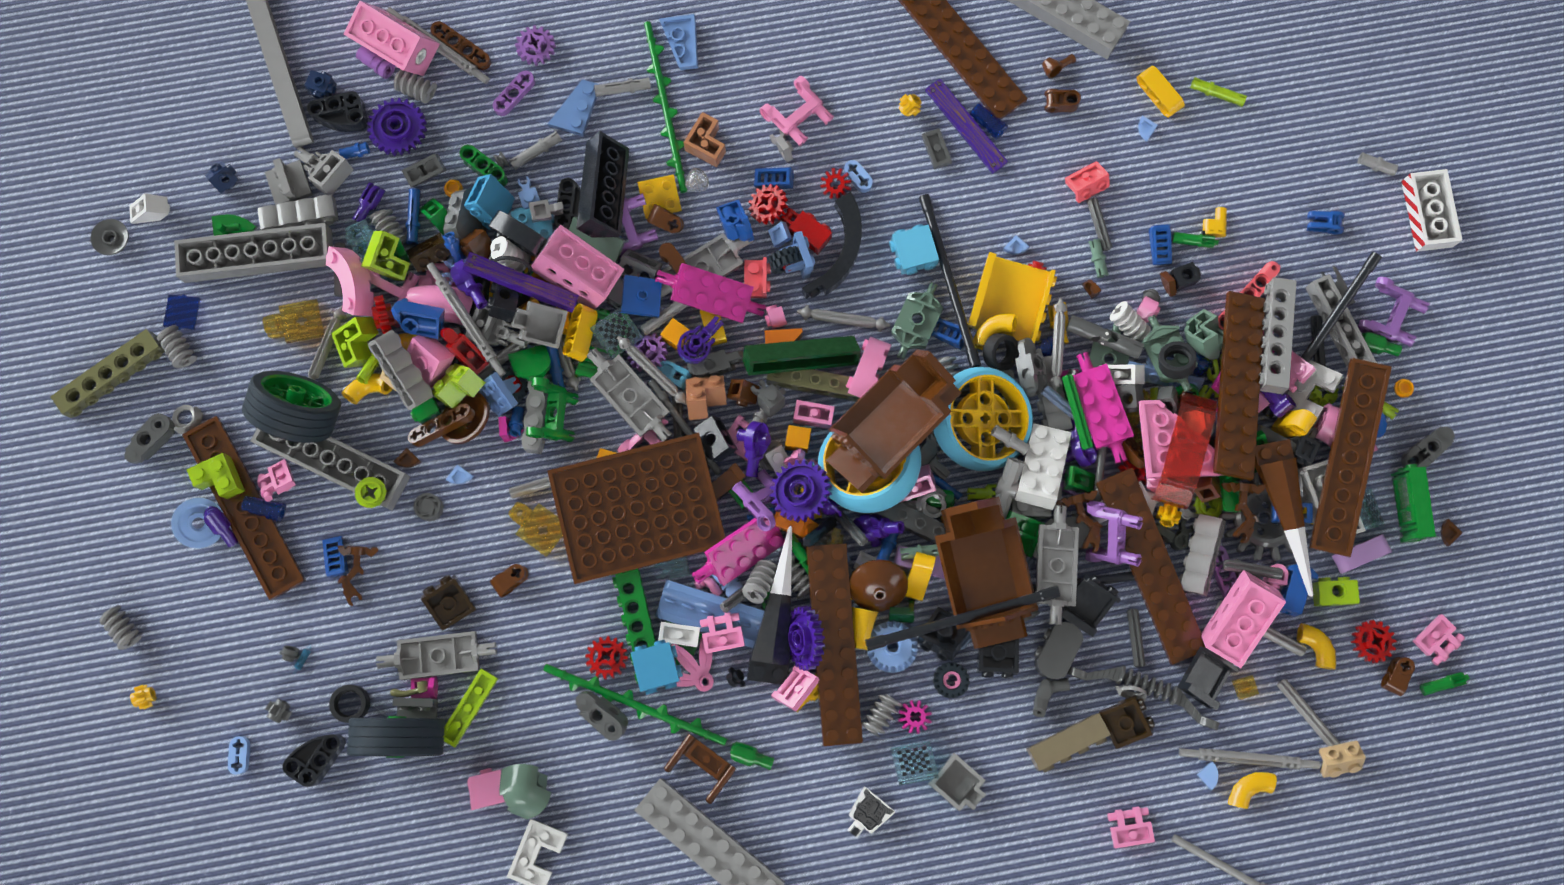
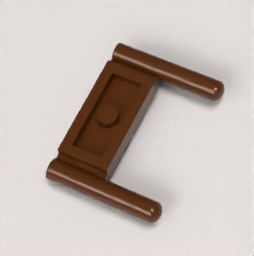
(707, 760)

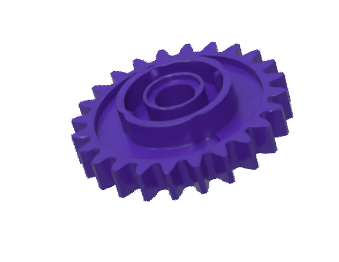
(406, 136)
(814, 494)
(805, 638)

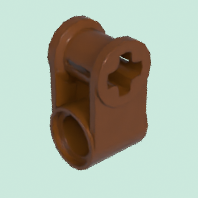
(1058, 101)
(662, 218)
(506, 581)
(1397, 678)

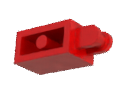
(816, 233)
(464, 350)

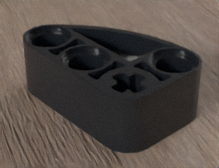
(343, 117)
(568, 197)
(518, 233)
(308, 757)

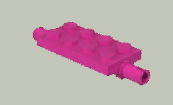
(711, 293)
(1102, 407)
(739, 552)

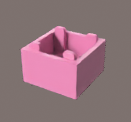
(430, 358)

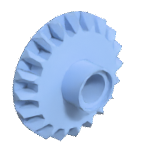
(182, 523)
(893, 661)

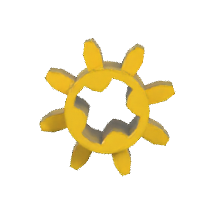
(910, 105)
(1168, 515)
(143, 697)

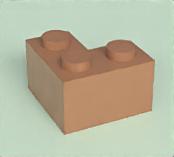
(701, 140)
(703, 394)

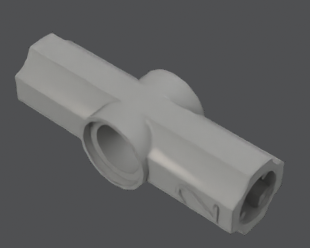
(1008, 483)

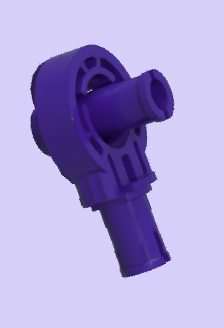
(466, 283)
(698, 342)
(756, 442)
(1083, 457)
(877, 527)

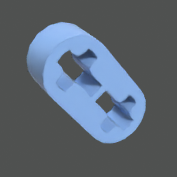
(861, 173)
(234, 755)

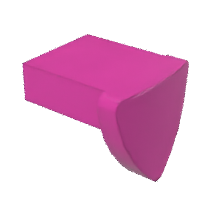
(503, 429)
(432, 687)

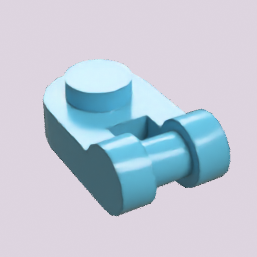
(670, 369)

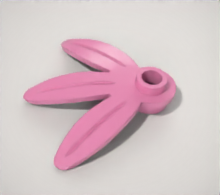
(696, 671)

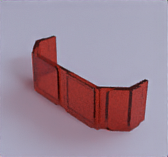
(1186, 451)

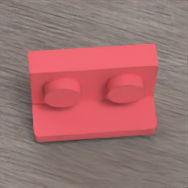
(1088, 181)
(756, 275)

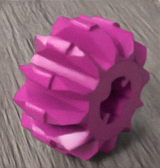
(912, 724)

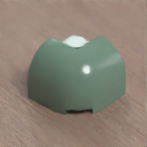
(1204, 334)
(524, 790)

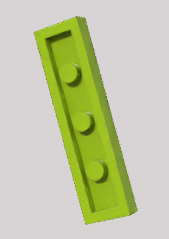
(468, 707)

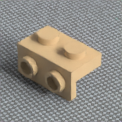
(1341, 759)

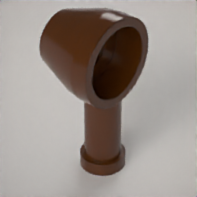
(1053, 67)

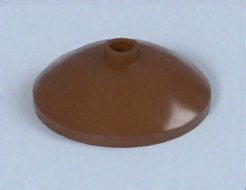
(473, 428)
(878, 577)

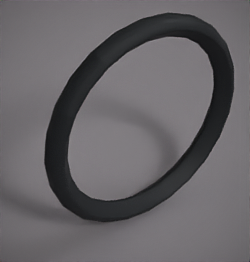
(517, 260)

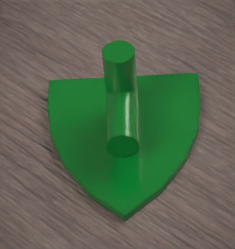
(230, 224)

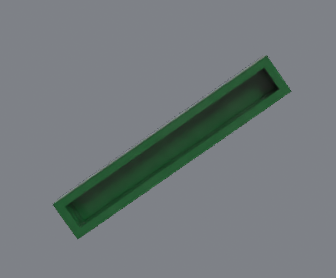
(801, 355)

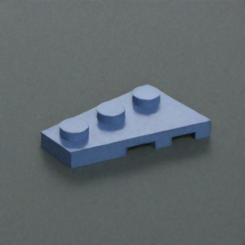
(683, 39)
(576, 110)

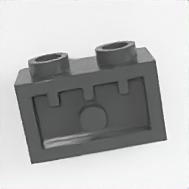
(416, 707)

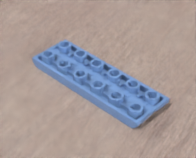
(689, 605)

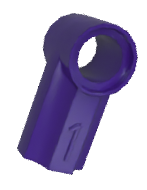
(1280, 403)

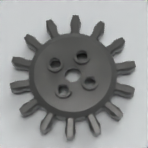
(1272, 535)

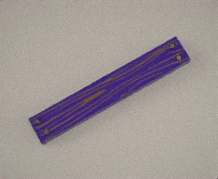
(966, 126)
(520, 282)

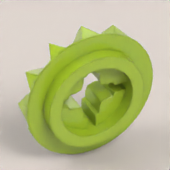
(1316, 396)
(361, 492)
(1214, 511)

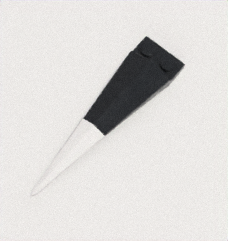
(771, 649)

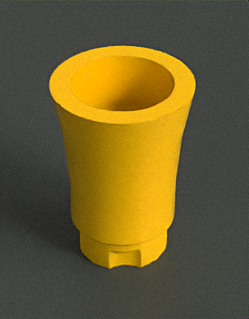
(863, 625)

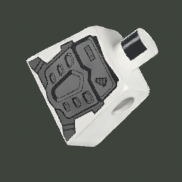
(868, 813)

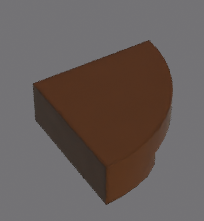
(1168, 283)
(1091, 288)
(407, 459)
(1449, 532)

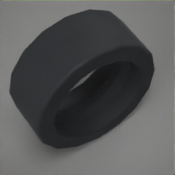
(1177, 347)
(990, 348)
(334, 707)

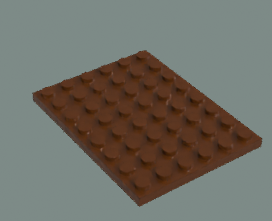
(636, 508)

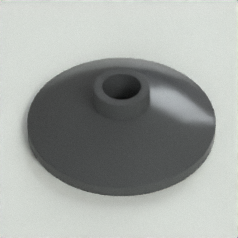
(102, 234)

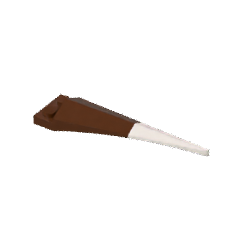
(1280, 475)

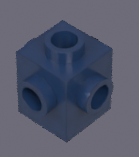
(320, 84)
(222, 176)

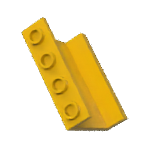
(1013, 289)

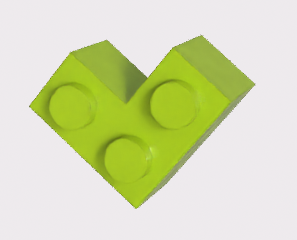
(380, 257)
(352, 341)
(456, 385)
(218, 472)

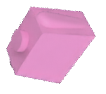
(485, 789)

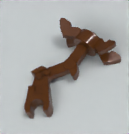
(1246, 527)
(1093, 536)
(348, 589)

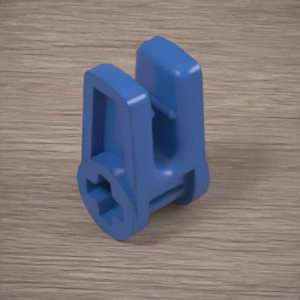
(1333, 222)

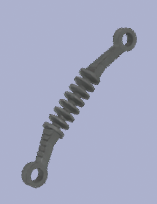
(1175, 695)

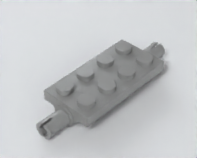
(716, 256)
(629, 395)
(1058, 562)
(437, 655)

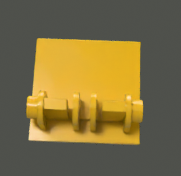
(660, 192)

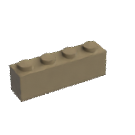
(1067, 742)

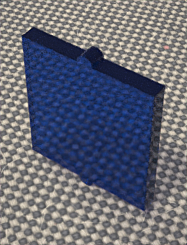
(181, 311)

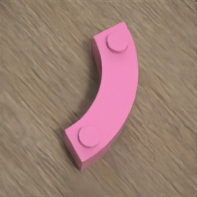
(353, 280)
(872, 360)

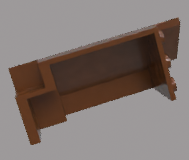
(892, 419)
(984, 567)

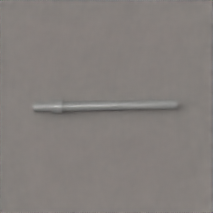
(1214, 861)

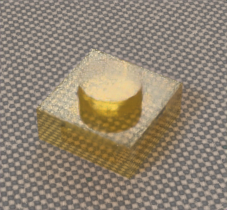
(837, 538)
(1245, 687)

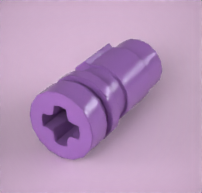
(375, 62)

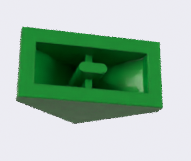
(1078, 480)

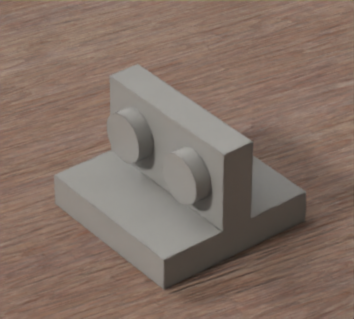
(288, 181)

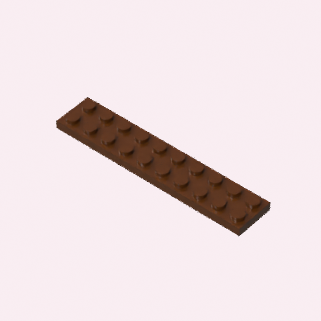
(966, 55)
(1239, 386)
(1350, 457)
(256, 534)
(1156, 573)
(838, 669)

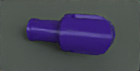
(368, 201)
(219, 525)

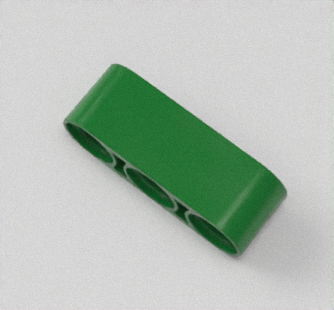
(479, 159)

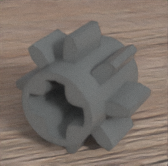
(278, 710)

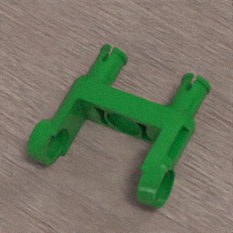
(557, 398)

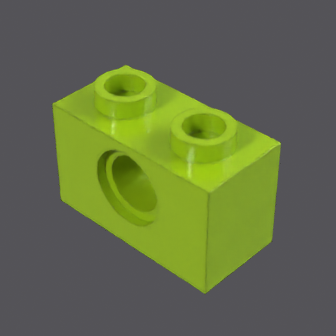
(1347, 590)

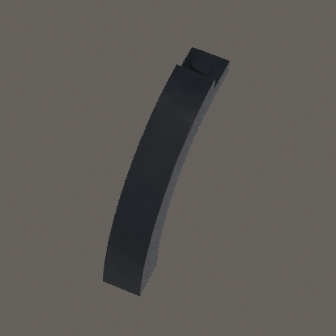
(851, 220)

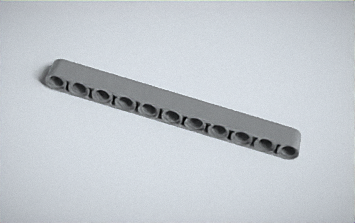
(280, 72)

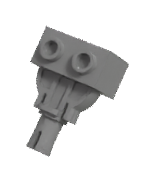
(325, 170)
(495, 329)

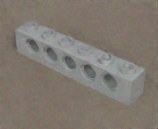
(1286, 291)
(1345, 331)

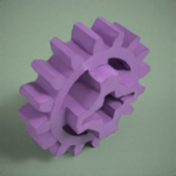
(542, 39)
(653, 353)

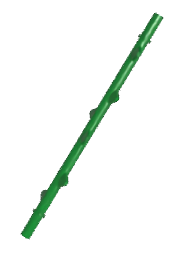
(668, 112)
(642, 709)

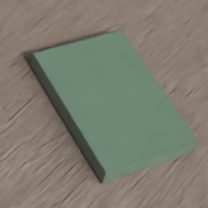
(608, 246)

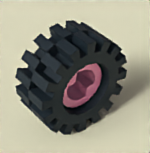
(941, 676)

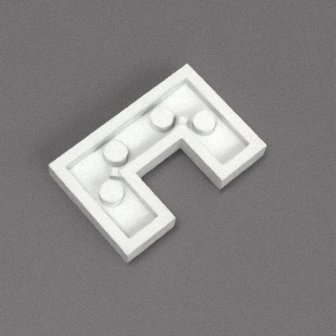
(1322, 377)
(535, 837)

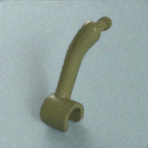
(422, 688)

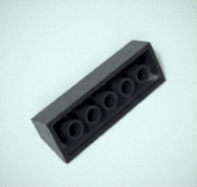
(603, 187)

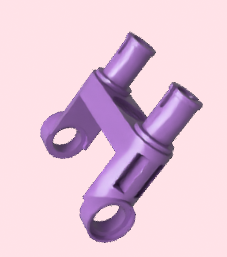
(635, 239)
(1405, 299)
(756, 502)
(1117, 525)

